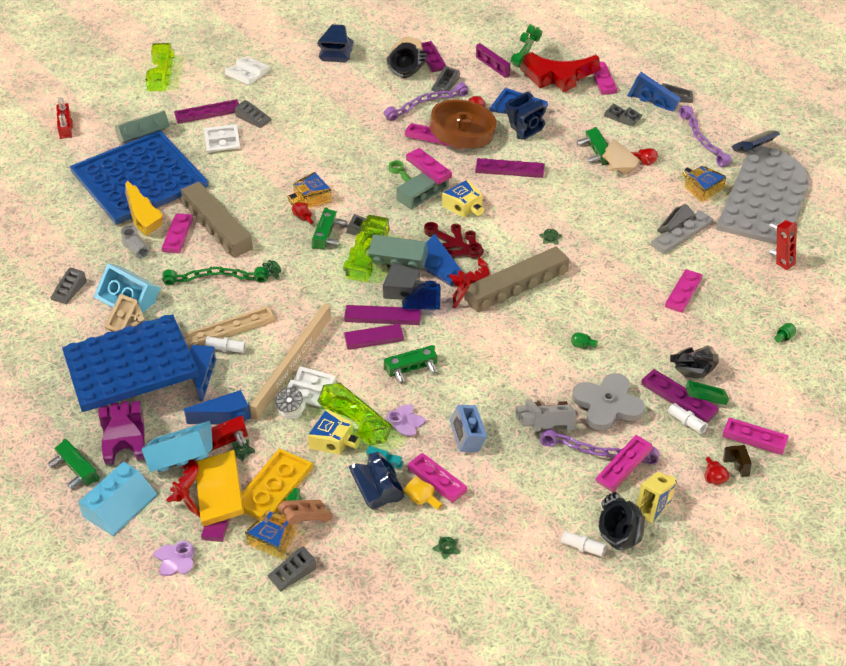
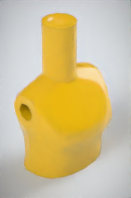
(421, 492)

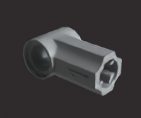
(134, 242)

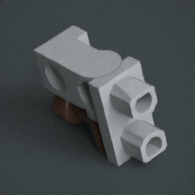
(546, 416)

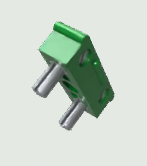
(597, 143)
(324, 229)
(411, 361)
(76, 462)

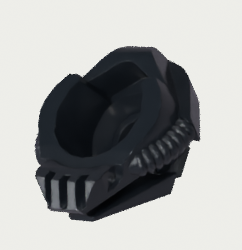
(406, 59)
(695, 363)
(621, 522)

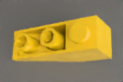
(144, 215)

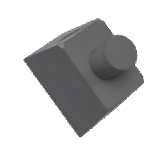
(400, 282)

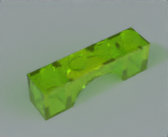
(159, 77)
(359, 264)
(338, 399)

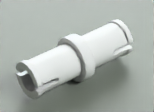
(226, 344)
(687, 418)
(583, 543)

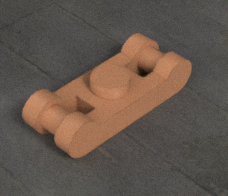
(304, 511)

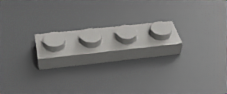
(681, 232)

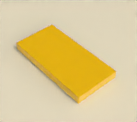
(274, 483)
(219, 488)

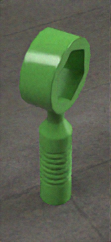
(404, 175)

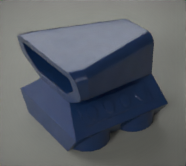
(335, 44)
(525, 115)
(377, 481)

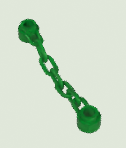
(170, 276)

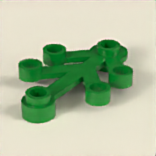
(535, 35)

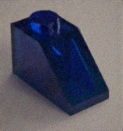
(424, 296)

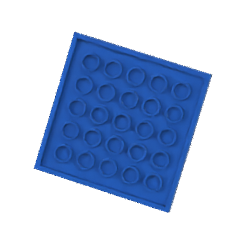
(148, 163)
(129, 362)

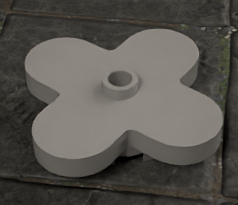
(608, 401)

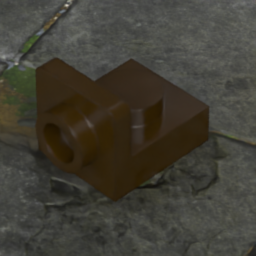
(740, 457)

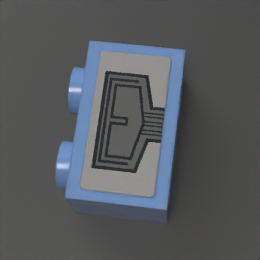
(468, 428)

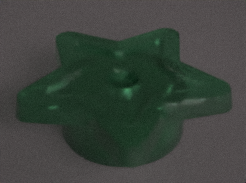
(550, 236)
(272, 268)
(247, 450)
(447, 541)

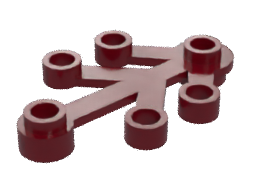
(472, 250)

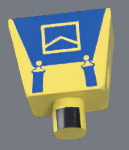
(463, 199)
(332, 434)
(661, 489)

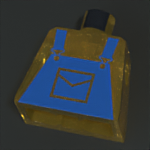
(703, 182)
(311, 191)
(271, 534)

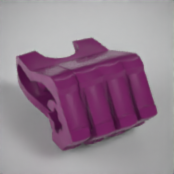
(122, 429)

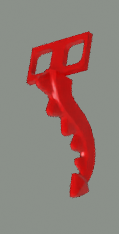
(465, 279)
(181, 491)

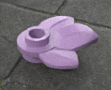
(406, 420)
(174, 560)

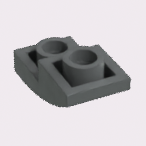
(627, 116)

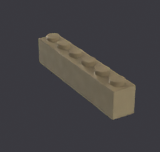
(216, 219)
(517, 279)

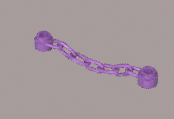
(392, 114)
(722, 158)
(653, 456)

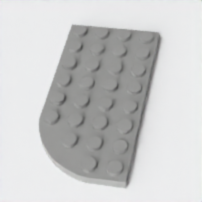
(765, 191)

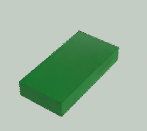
(707, 392)

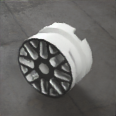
(291, 403)

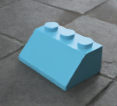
(119, 281)
(178, 447)
(117, 499)

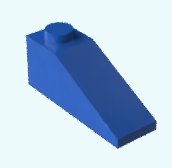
(205, 360)
(218, 409)

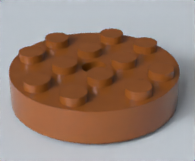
(462, 124)

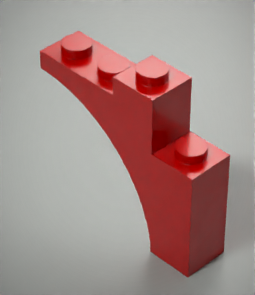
(561, 73)

